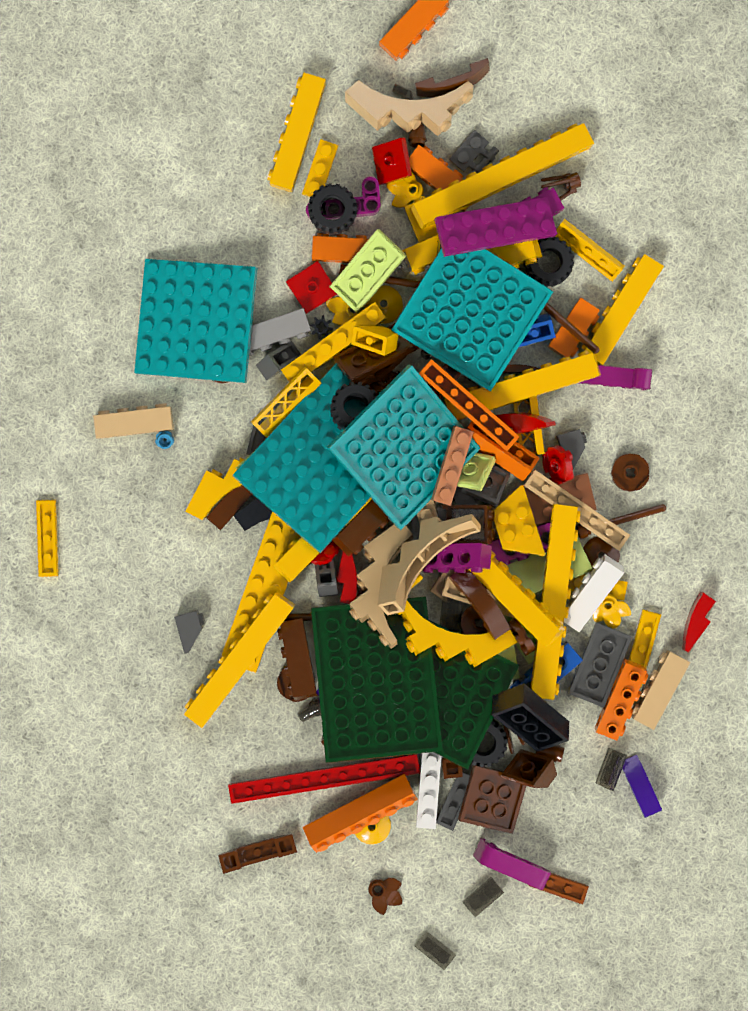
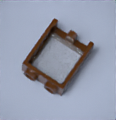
(483, 514)

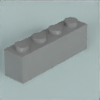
(279, 331)

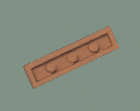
(452, 465)

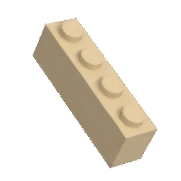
(133, 422)
(660, 689)

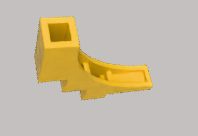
(212, 489)
(449, 644)

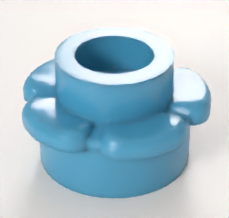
(164, 444)

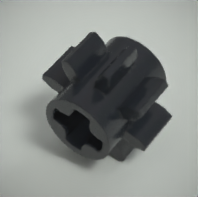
(324, 331)

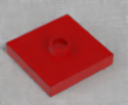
(391, 161)
(311, 287)

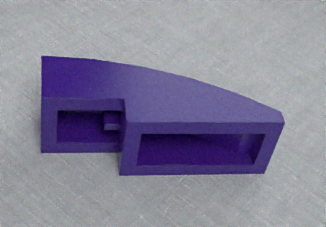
(641, 786)

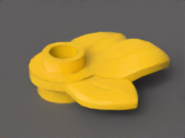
(402, 191)
(341, 310)
(611, 613)

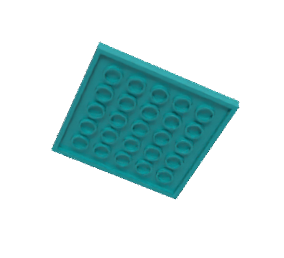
(472, 313)
(196, 320)
(399, 446)

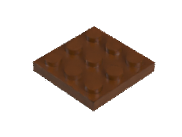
(491, 800)

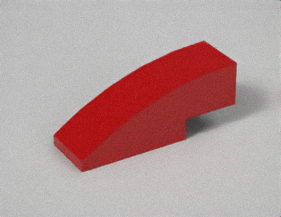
(525, 422)
(348, 576)
(696, 620)

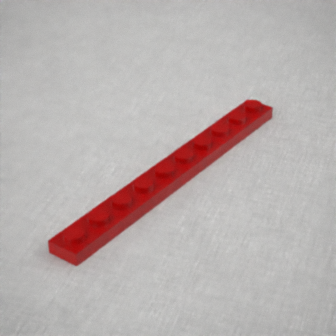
(323, 778)

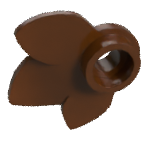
(387, 895)

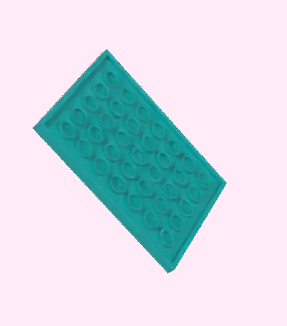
(298, 472)

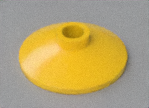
(393, 300)
(376, 835)

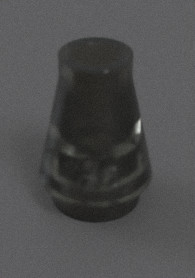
(311, 710)

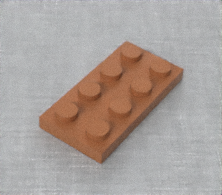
(578, 487)

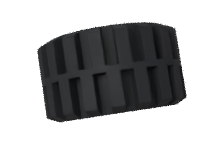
(332, 192)
(566, 263)
(346, 393)
(498, 749)

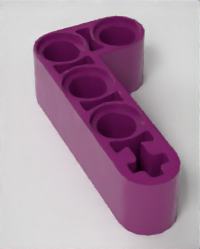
(367, 196)
(622, 377)
(511, 865)

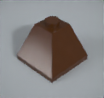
(531, 770)

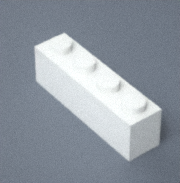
(593, 591)
(428, 791)

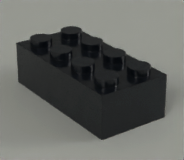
(530, 717)

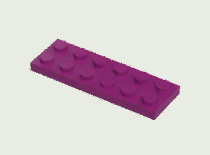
(495, 226)

